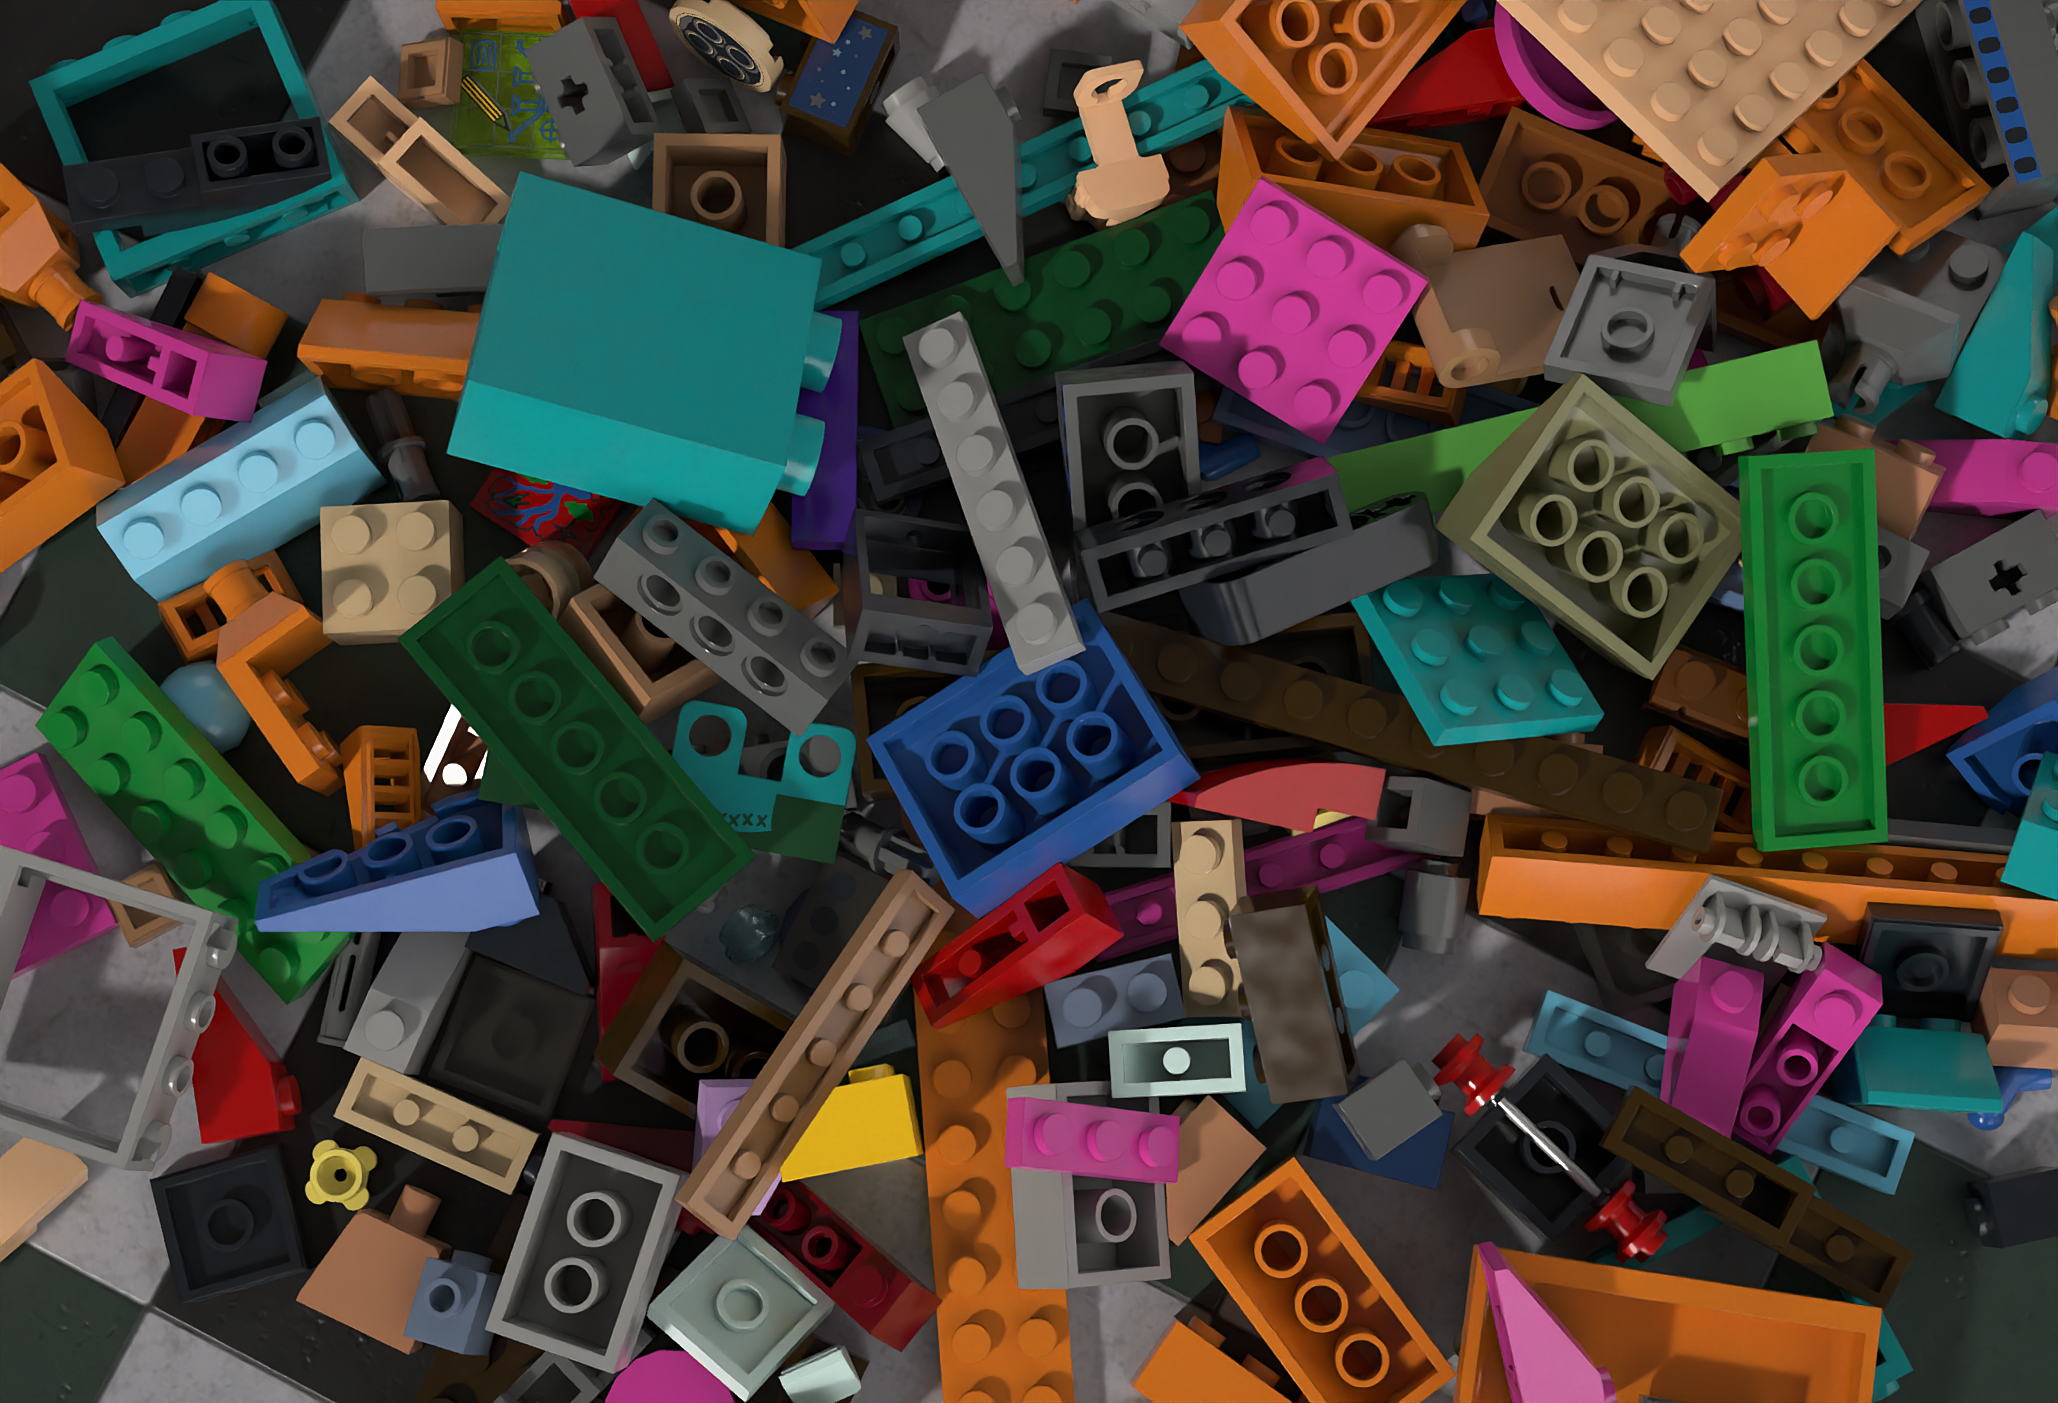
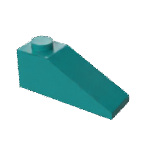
(2007, 358)

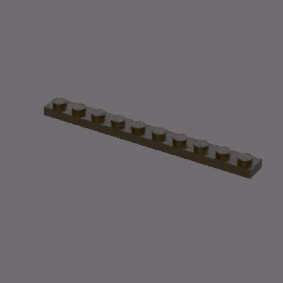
(1388, 731)

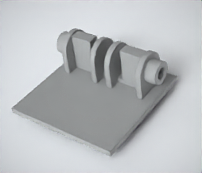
(1741, 929)

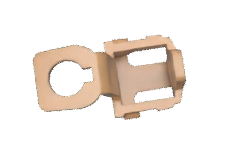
(1122, 181)

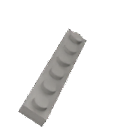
(994, 495)

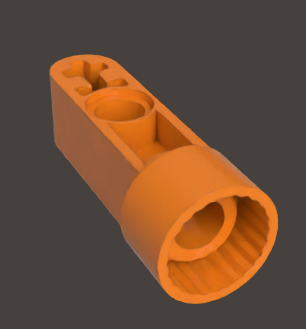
(164, 432)

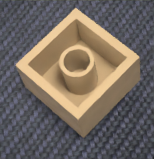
(387, 567)

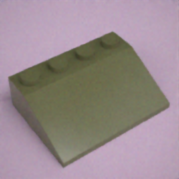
(1599, 526)

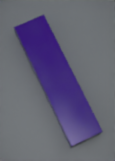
(825, 511)

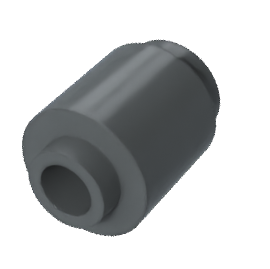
(1433, 906)

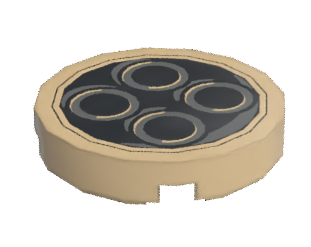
(727, 42)

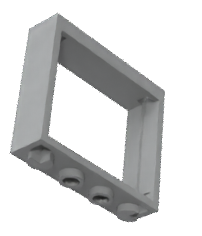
(186, 1015)

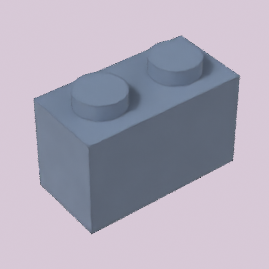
(1114, 1000)

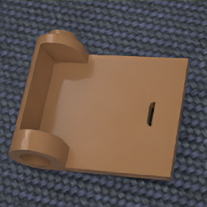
(1487, 307)

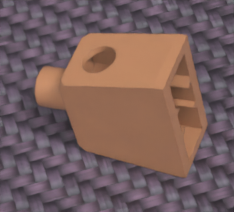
(376, 1269)

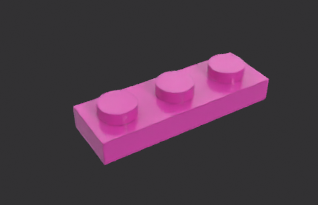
(1091, 1141)

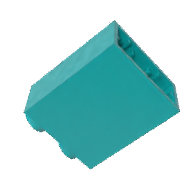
(645, 358)

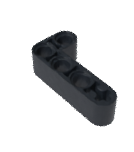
(1255, 602)

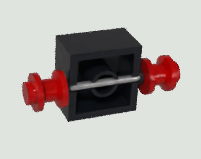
(1543, 1150)

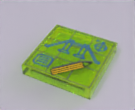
(498, 101)

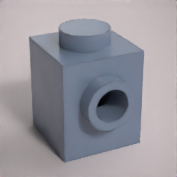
(455, 1303)

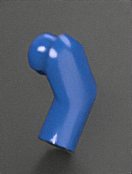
(1227, 457)
(2010, 1082)

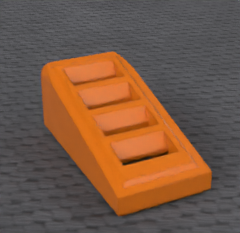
(502, 15)
(1396, 398)
(196, 601)
(1664, 740)
(386, 754)

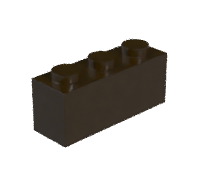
(1292, 995)

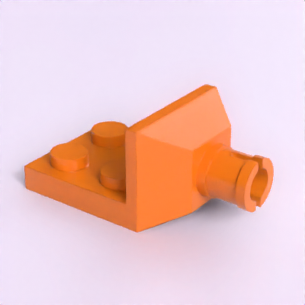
(1802, 222)
(38, 256)
(257, 648)

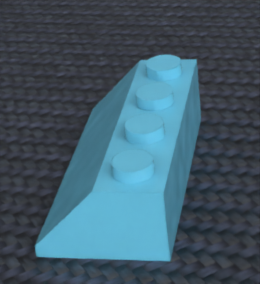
(239, 492)

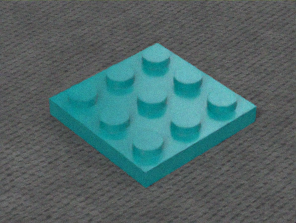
(1476, 660)

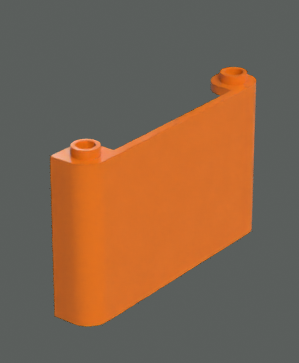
(1681, 1336)

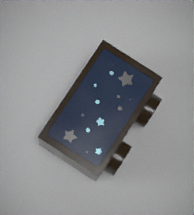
(838, 83)

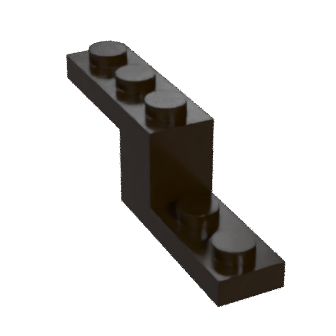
(1756, 1197)

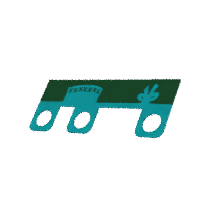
(784, 818)

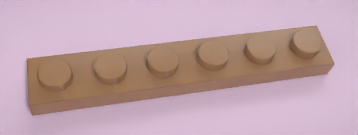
(814, 1054)

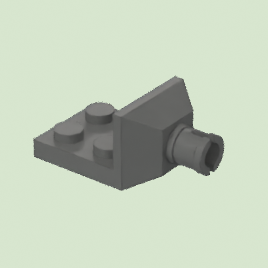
(1910, 315)
(1637, 318)

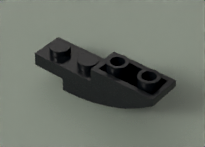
(199, 185)

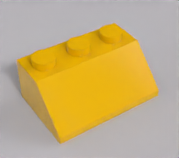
(859, 1126)

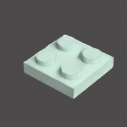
(740, 1310)

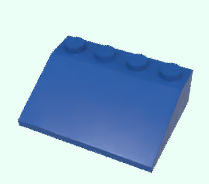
(1030, 767)

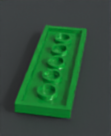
(1813, 649)
(184, 806)

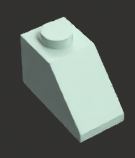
(1177, 1061)

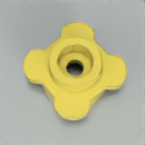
(323, 1182)

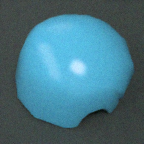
(208, 704)

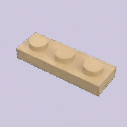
(1207, 887)
(438, 1125)

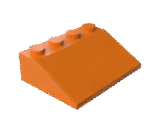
(1317, 61)

